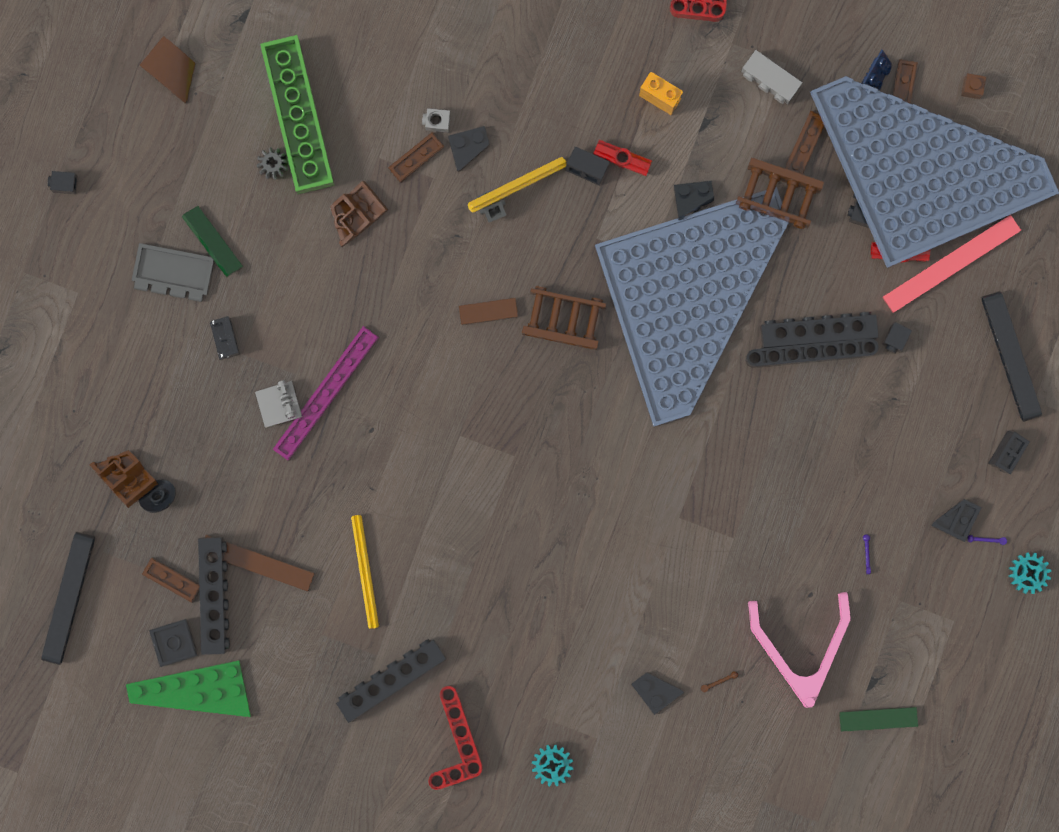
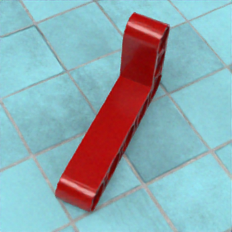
(705, 15)
(460, 742)

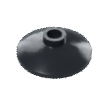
(158, 497)

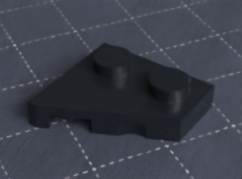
(468, 145)
(692, 197)
(958, 520)
(655, 692)

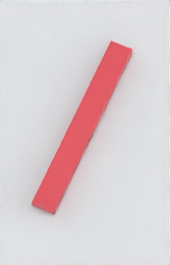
(951, 263)

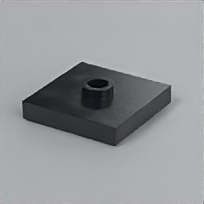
(173, 643)

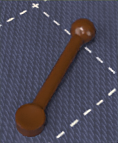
(704, 688)

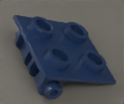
(879, 69)

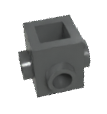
(494, 210)

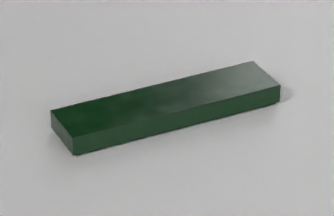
(212, 241)
(878, 719)

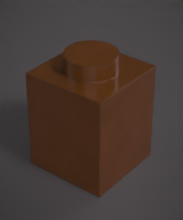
(973, 86)

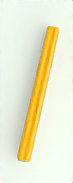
(517, 184)
(365, 573)

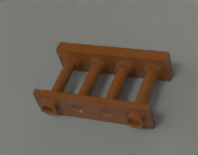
(793, 181)
(569, 337)

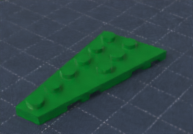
(206, 689)

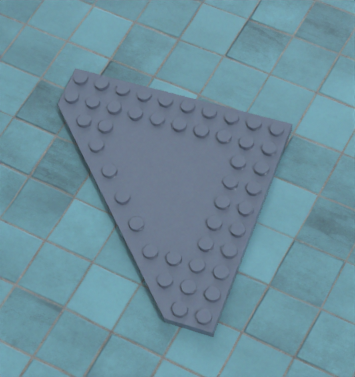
(921, 172)
(684, 293)

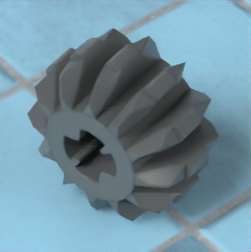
(278, 159)

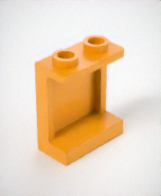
(660, 93)

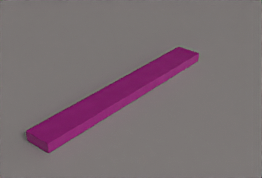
(326, 393)

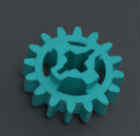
(1034, 580)
(554, 774)

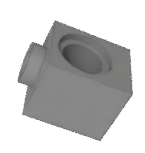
(443, 126)

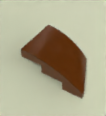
(170, 68)
(356, 212)
(125, 477)

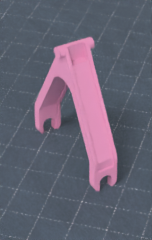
(804, 687)

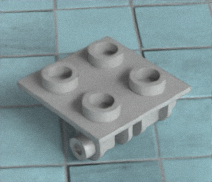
(278, 404)

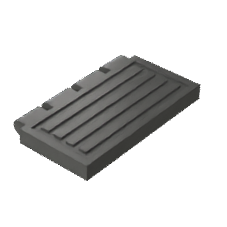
(173, 270)

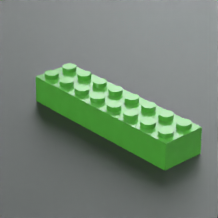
(297, 114)

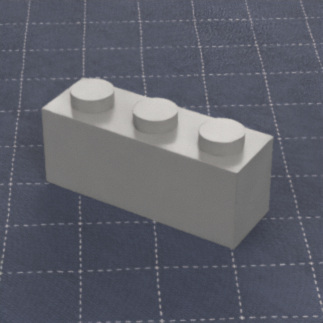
(771, 77)

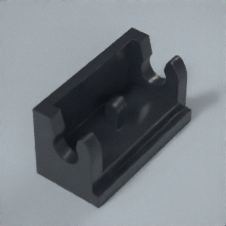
(587, 165)
(224, 337)
(1009, 452)

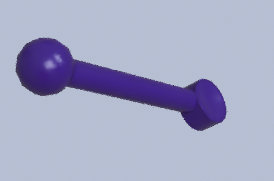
(866, 538)
(1002, 541)

